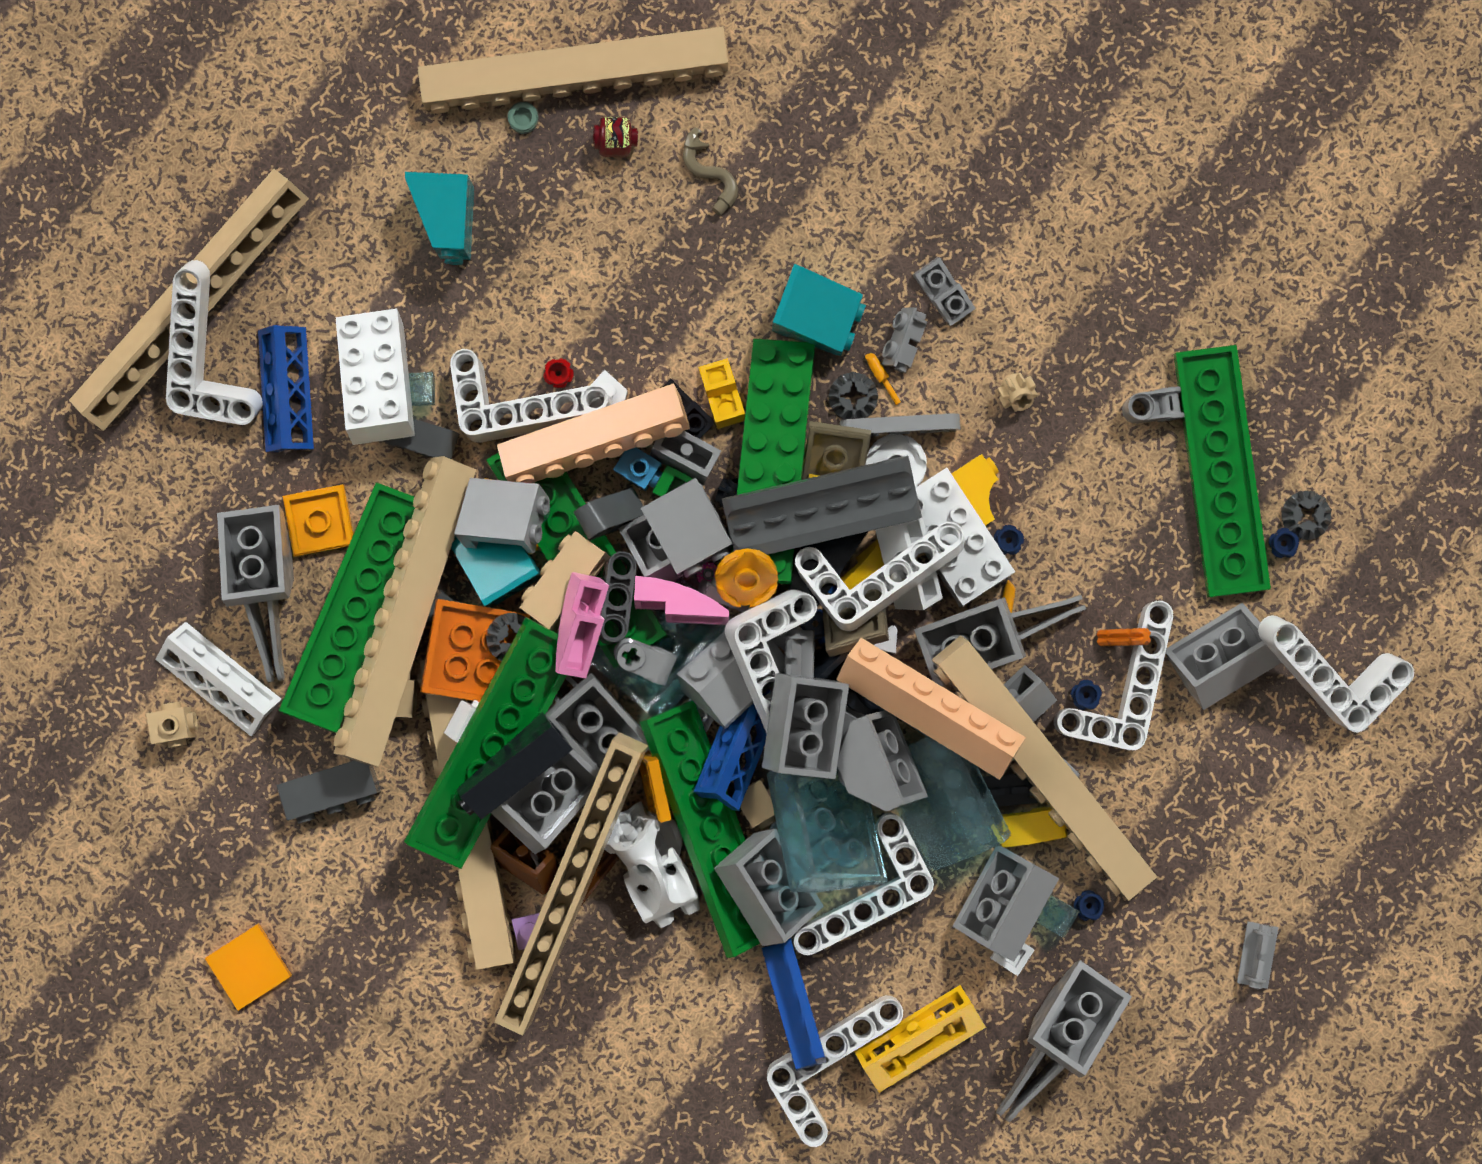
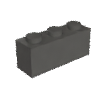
(328, 790)

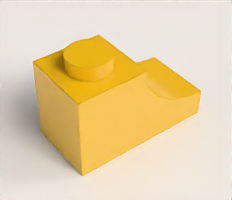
(976, 482)

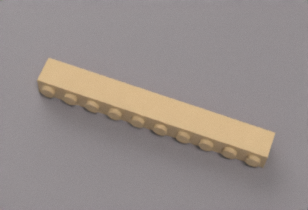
(572, 69)
(227, 259)
(403, 612)
(1047, 772)
(480, 876)
(571, 883)

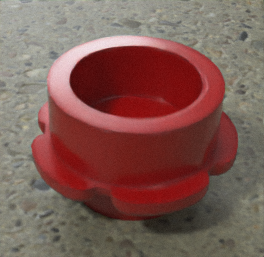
(550, 373)

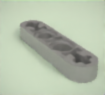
(904, 424)

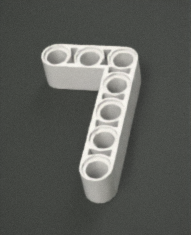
(194, 355)
(520, 408)
(879, 580)
(757, 639)
(1132, 689)
(1346, 699)
(873, 897)
(851, 1042)

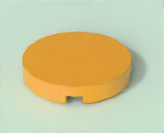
(746, 578)

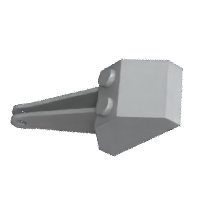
(256, 569)
(989, 631)
(591, 719)
(877, 761)
(1069, 1030)

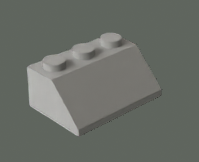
(1221, 656)
(716, 681)

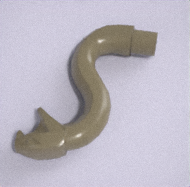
(730, 190)

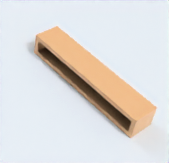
(594, 436)
(930, 708)

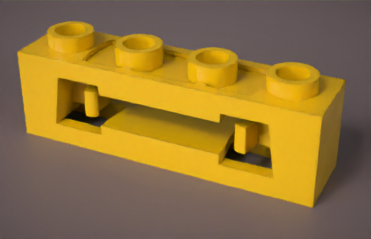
(920, 1039)

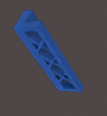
(276, 392)
(723, 759)
(793, 1005)

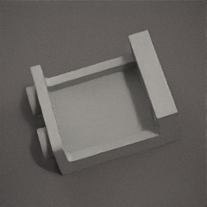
(502, 513)
(687, 528)

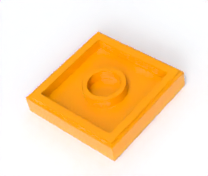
(318, 520)
(654, 787)
(248, 966)

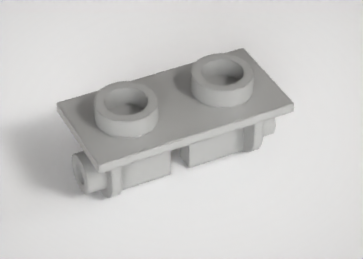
(907, 325)
(799, 653)
(1257, 955)

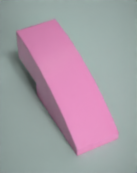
(678, 601)
(580, 624)

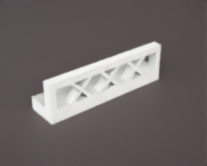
(219, 674)

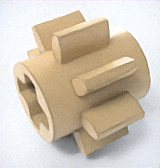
(1017, 392)

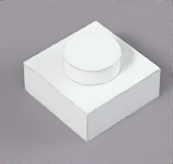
(1016, 966)

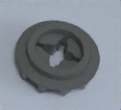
(843, 407)
(1292, 514)
(499, 630)

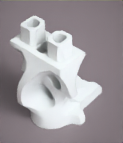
(646, 867)

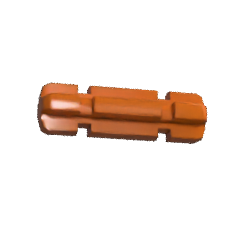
(1123, 637)

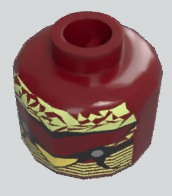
(614, 137)

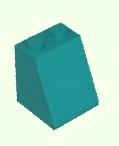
(446, 212)
(818, 311)
(496, 569)

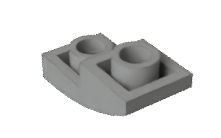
(944, 291)

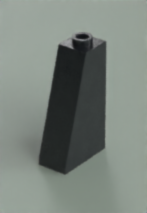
(837, 553)
(514, 767)

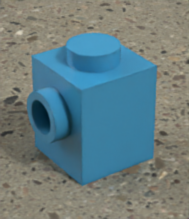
(639, 468)

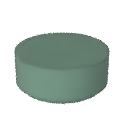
(523, 117)

